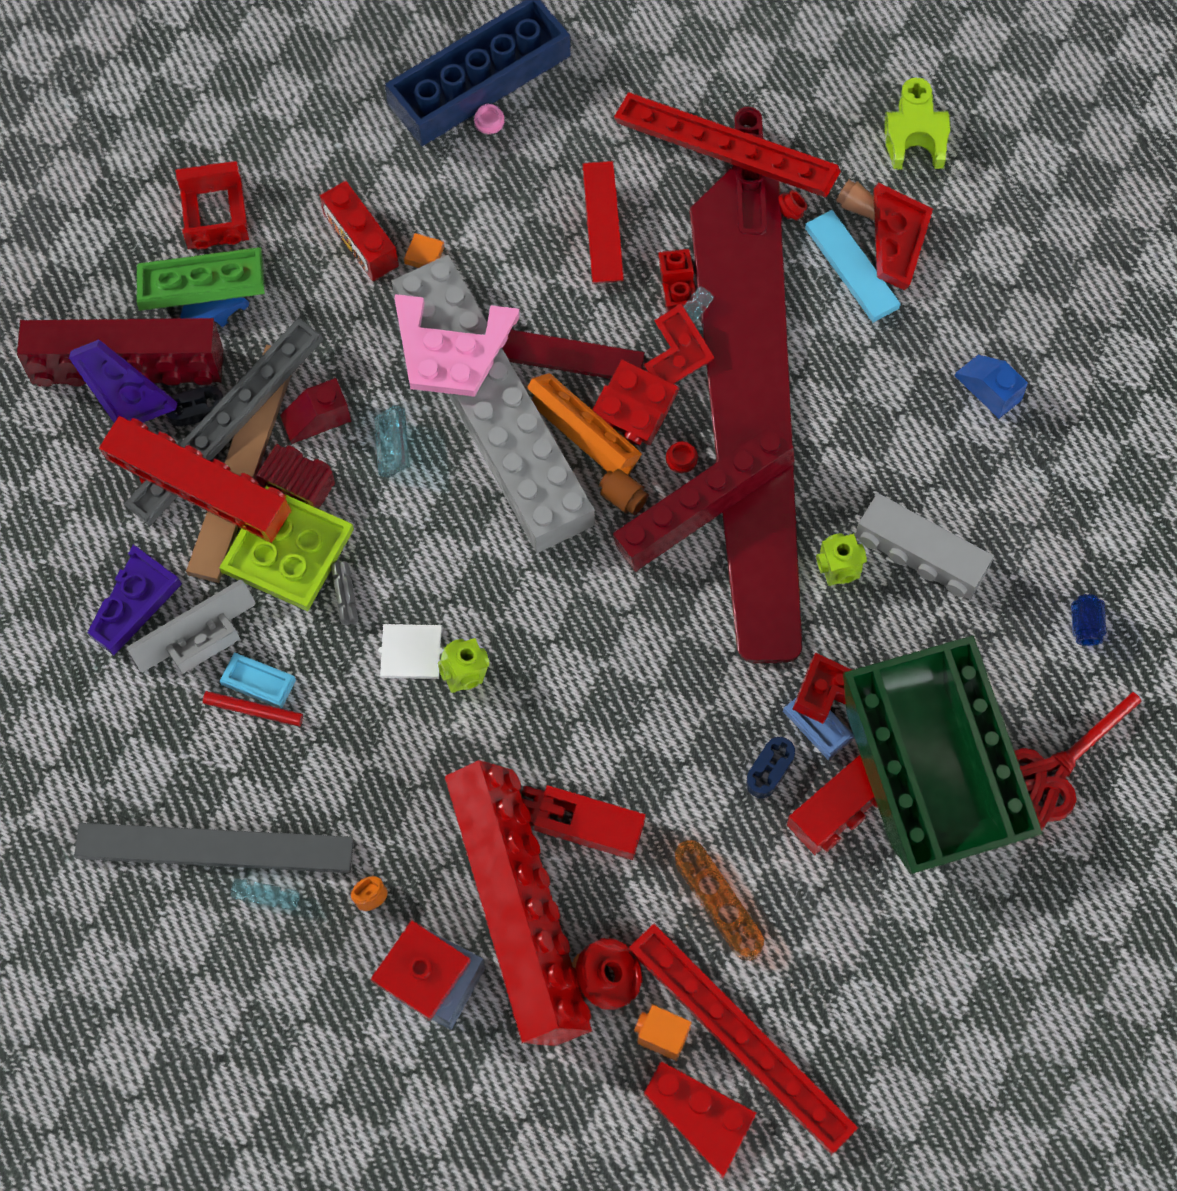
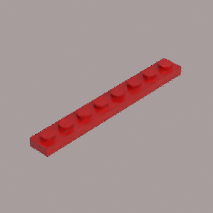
(728, 144)
(743, 1039)

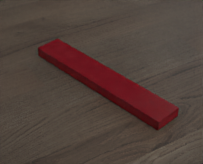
(568, 354)

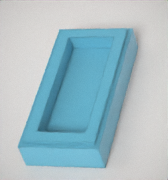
(257, 680)

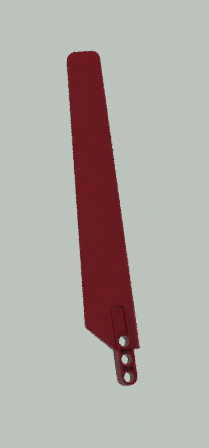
(745, 327)

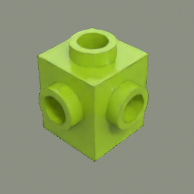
(841, 559)
(463, 664)

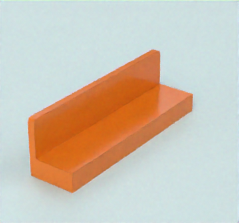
(582, 425)

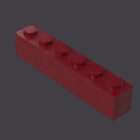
(704, 497)

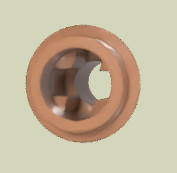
(857, 199)

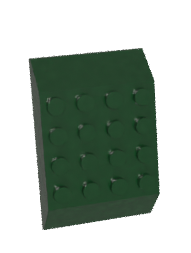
(938, 755)

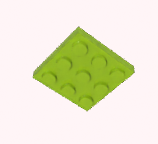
(296, 559)

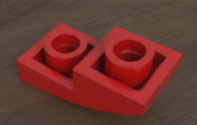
(676, 277)

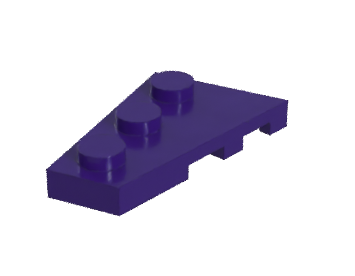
(119, 385)
(135, 598)

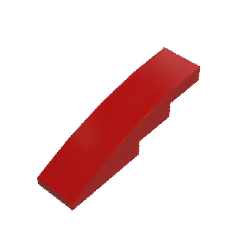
(602, 222)

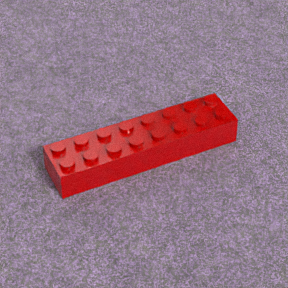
(518, 904)

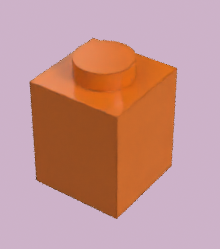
(662, 1032)

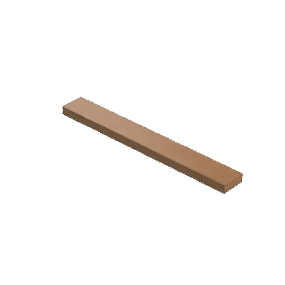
(243, 457)

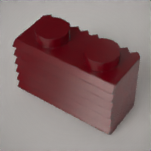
(296, 475)

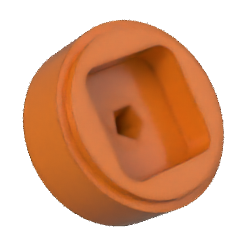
(369, 893)

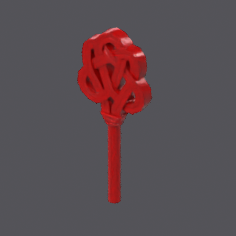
(1065, 763)

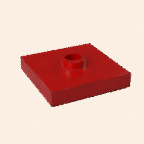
(420, 970)

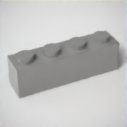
(923, 546)

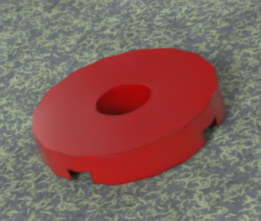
(594, 982)

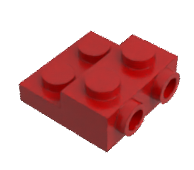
(635, 403)

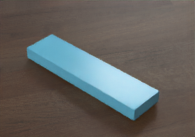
(852, 266)

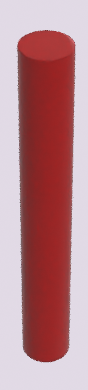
(252, 708)

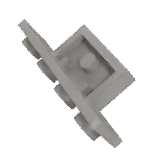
(196, 632)

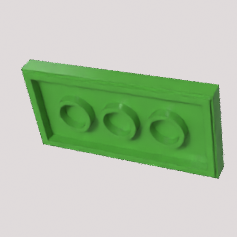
(200, 279)

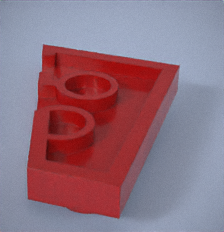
(898, 234)
(701, 1114)

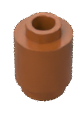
(623, 491)

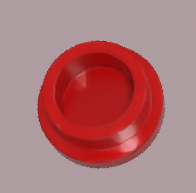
(792, 205)
(681, 457)

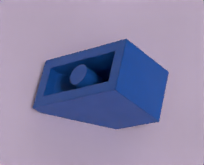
(993, 383)

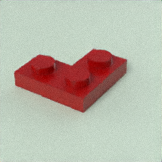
(687, 348)
(820, 688)

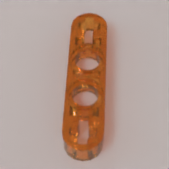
(714, 902)

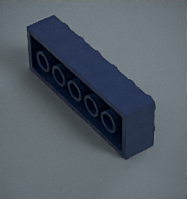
(478, 70)

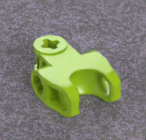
(917, 125)

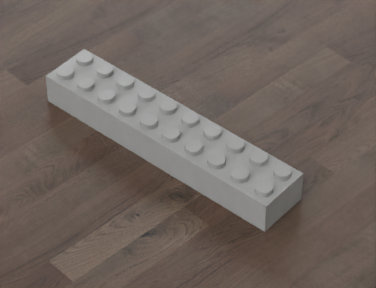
(504, 418)

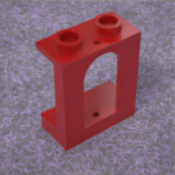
(206, 180)

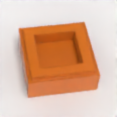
(423, 250)

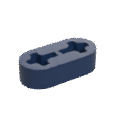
(776, 771)

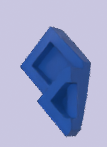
(219, 309)

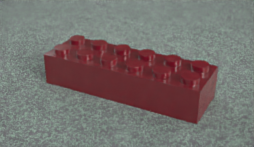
(158, 348)

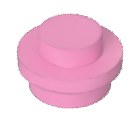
(489, 119)

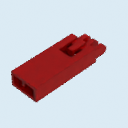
(592, 824)

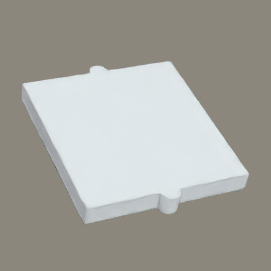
(410, 651)

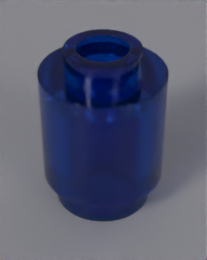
(1088, 620)

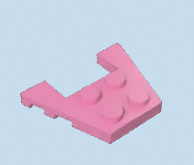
(450, 359)

